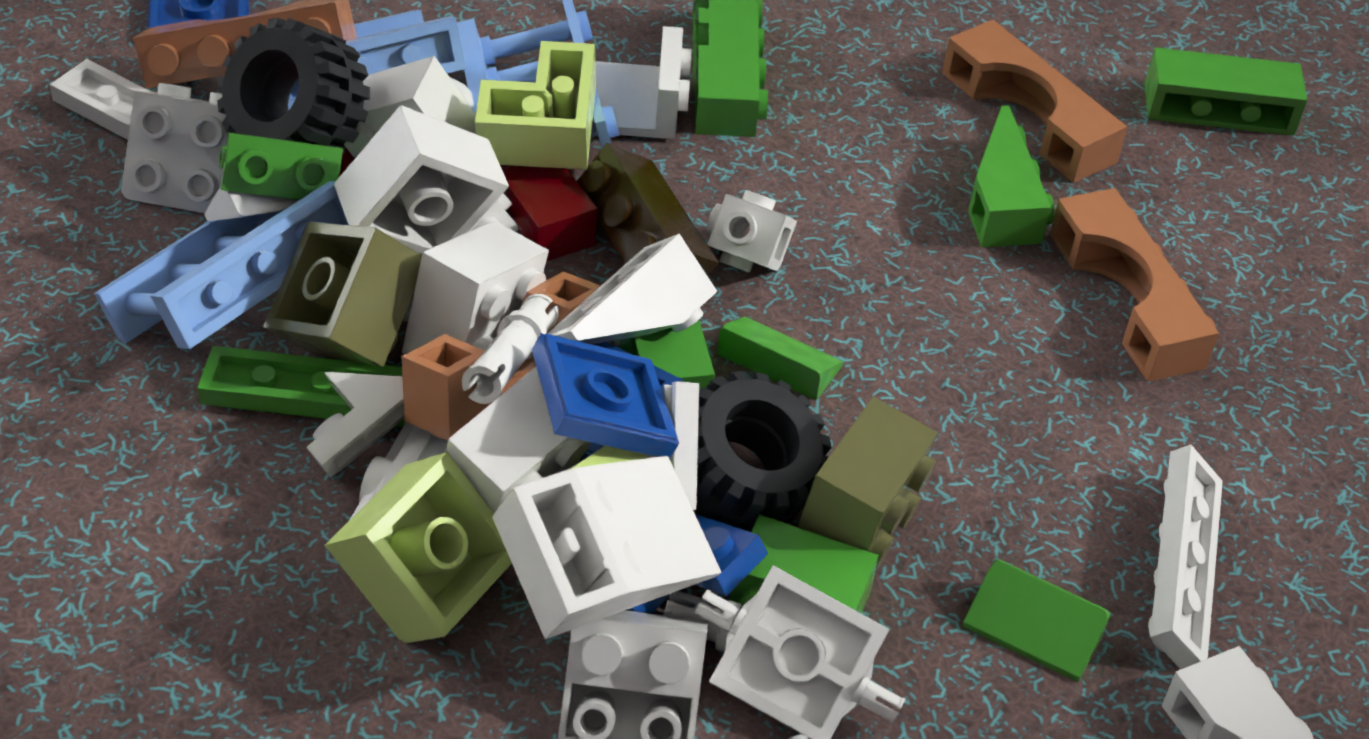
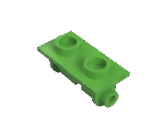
(276, 166)

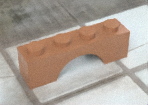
(199, 47)
(996, 65)
(1167, 326)
(436, 369)

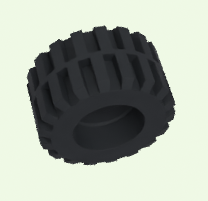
(266, 69)
(774, 428)

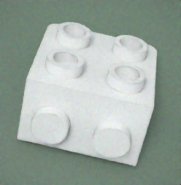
(646, 95)
(174, 149)

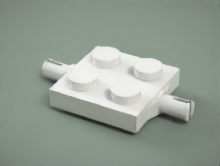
(799, 655)

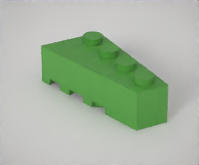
(728, 67)

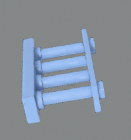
(402, 40)
(483, 53)
(214, 272)

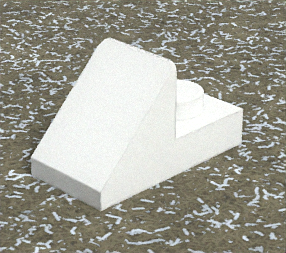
(376, 409)

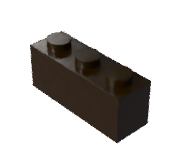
(639, 205)

